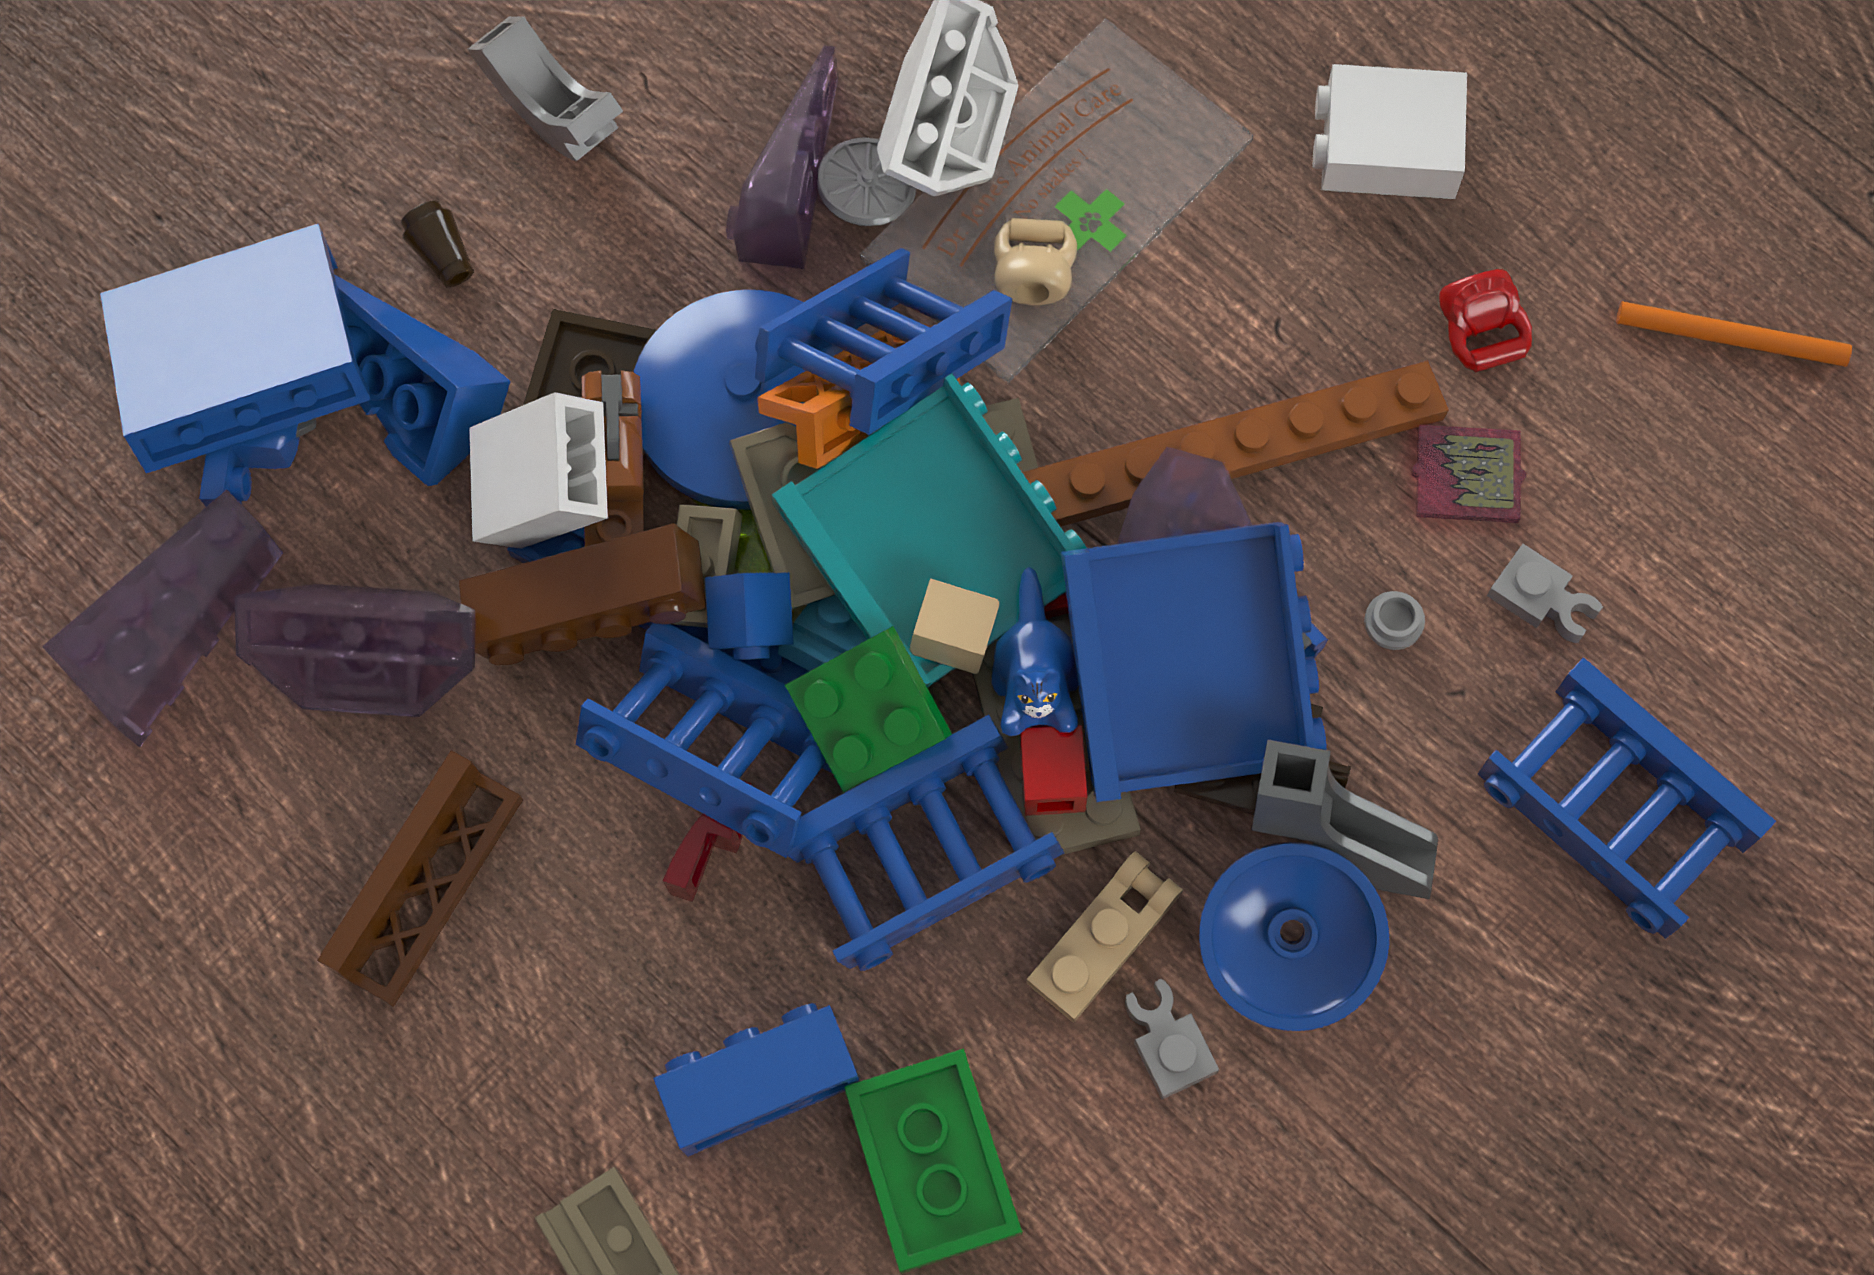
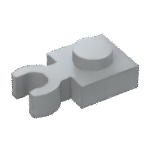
(1536, 589)
(1172, 1048)

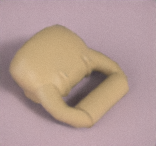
(1034, 272)

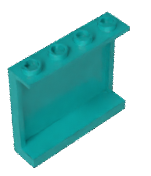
(923, 504)

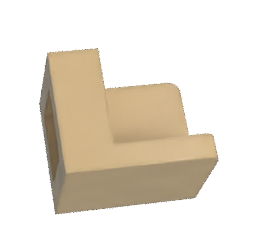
(954, 626)

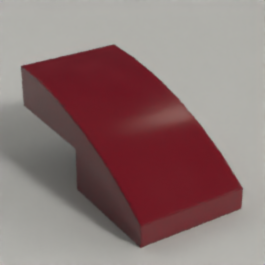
(694, 853)

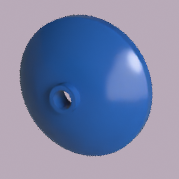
(1303, 980)

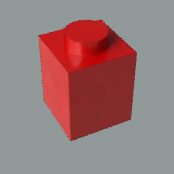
(1053, 771)

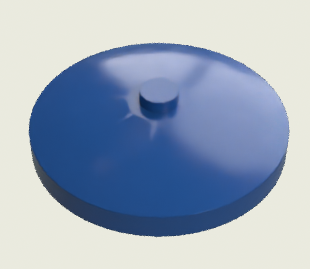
(705, 391)

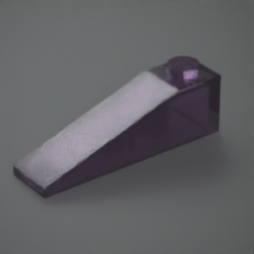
(782, 188)

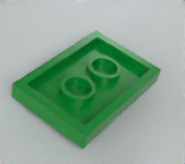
(932, 1161)

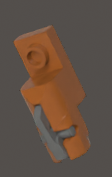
(622, 454)

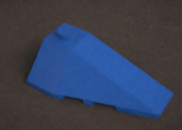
(419, 384)

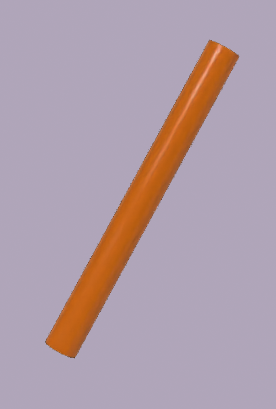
(1734, 334)

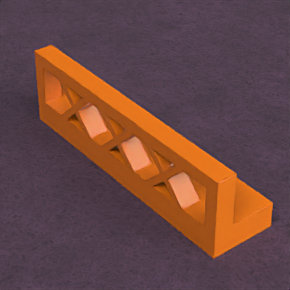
(825, 416)

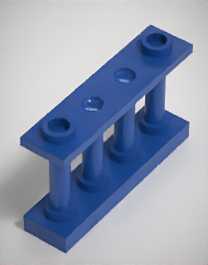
(897, 375)
(719, 687)
(1681, 778)
(922, 782)

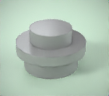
(1394, 620)

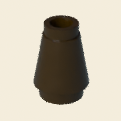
(437, 242)

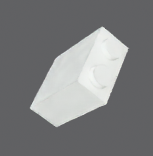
(1392, 131)
(538, 471)

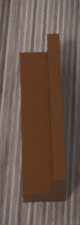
(401, 869)

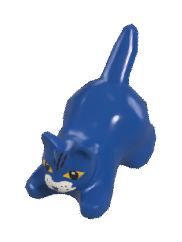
(1034, 667)

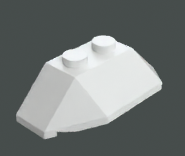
(950, 101)

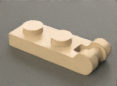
(1102, 938)

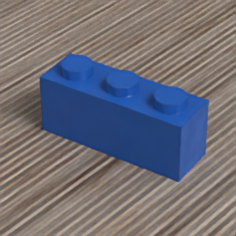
(755, 1078)

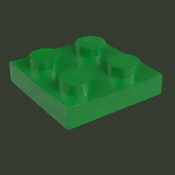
(868, 709)

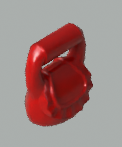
(1480, 305)

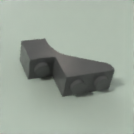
(1307, 803)

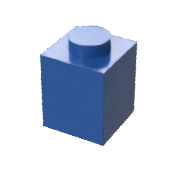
(749, 613)

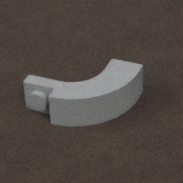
(542, 91)

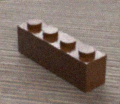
(585, 594)

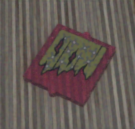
(1468, 473)

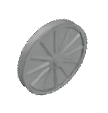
(856, 186)

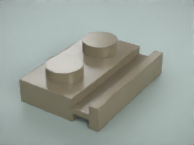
(604, 1232)

